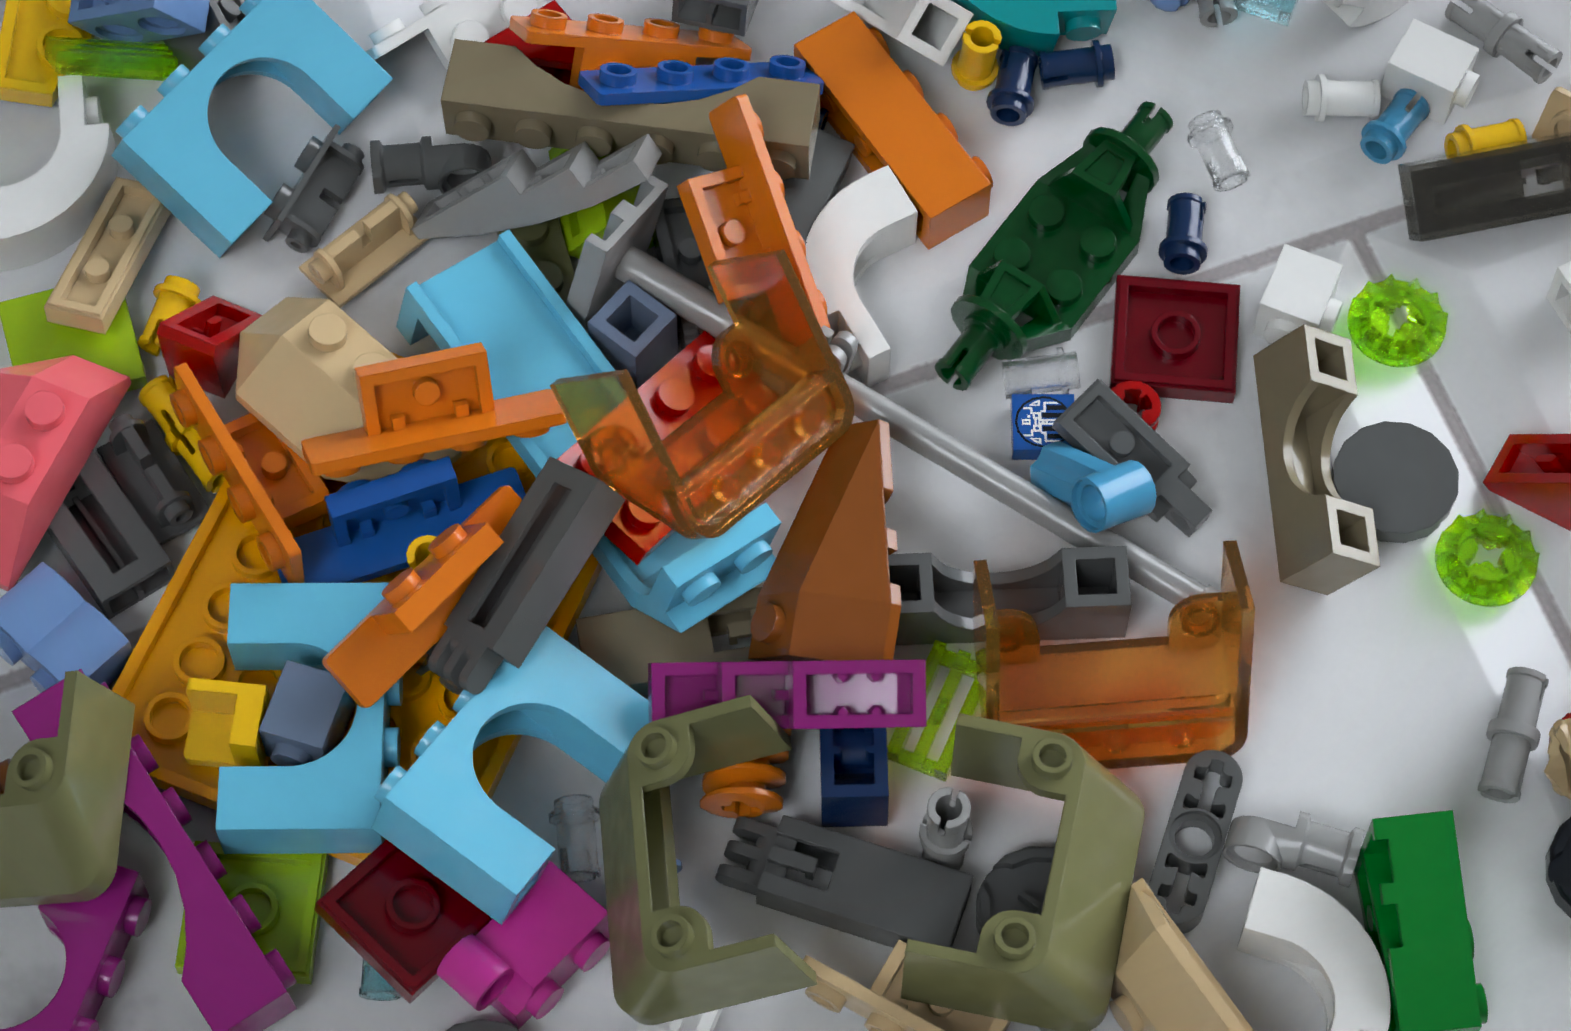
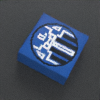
(1033, 421)

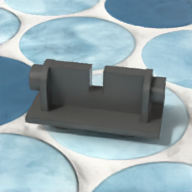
(299, 209)
(152, 478)

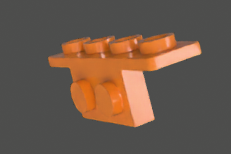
(608, 40)
(745, 205)
(428, 407)
(263, 474)
(418, 604)

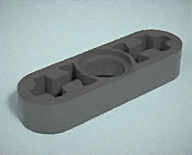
(1217, 829)

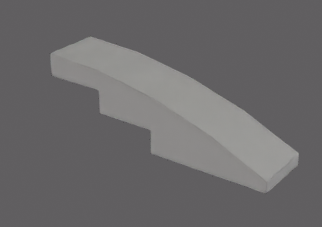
(522, 195)

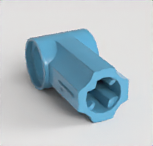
(1096, 490)

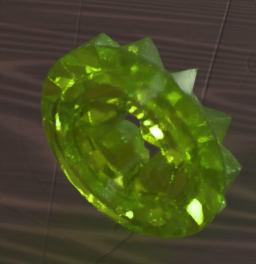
(1414, 340)
(1482, 582)

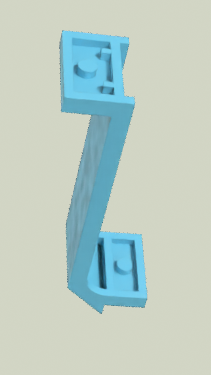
(530, 344)

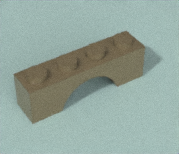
(1302, 394)

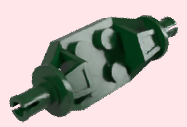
(1057, 249)

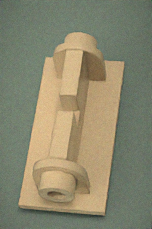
(365, 250)

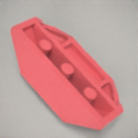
(47, 431)

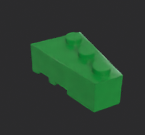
(1419, 922)

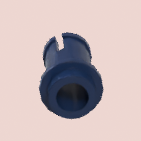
(1077, 66)
(1011, 99)
(1183, 246)

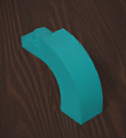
(1041, 22)

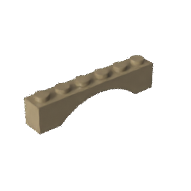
(506, 97)

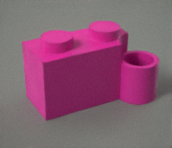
(532, 953)

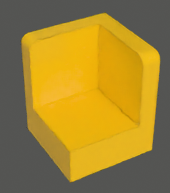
(225, 723)

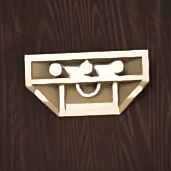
(302, 377)
(1162, 978)

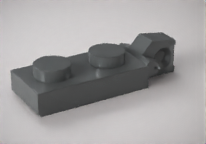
(1114, 433)

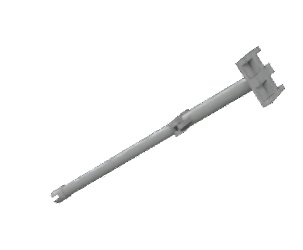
(623, 257)

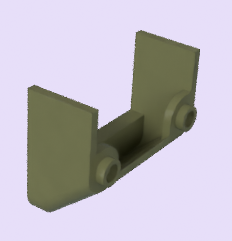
(67, 801)
(657, 948)
(1056, 964)

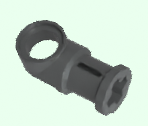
(425, 164)

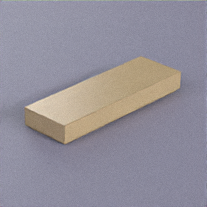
(107, 258)

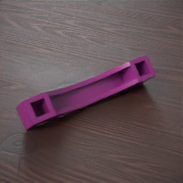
(222, 964)

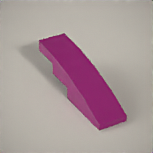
(798, 692)

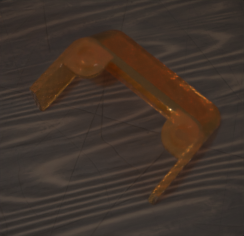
(772, 419)
(1126, 697)

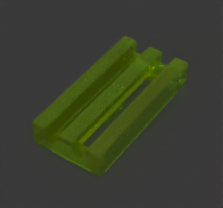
(110, 58)
(959, 665)

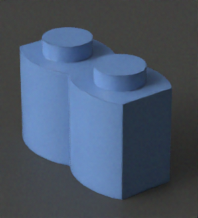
(58, 631)

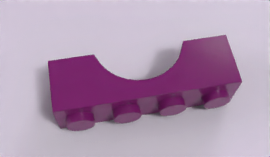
(94, 944)

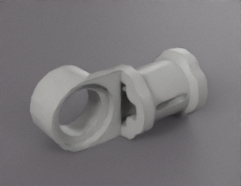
(1273, 845)

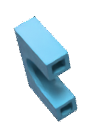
(173, 145)
(331, 799)
(439, 806)

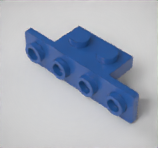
(681, 81)
(383, 516)

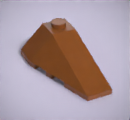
(832, 574)

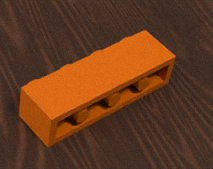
(895, 126)

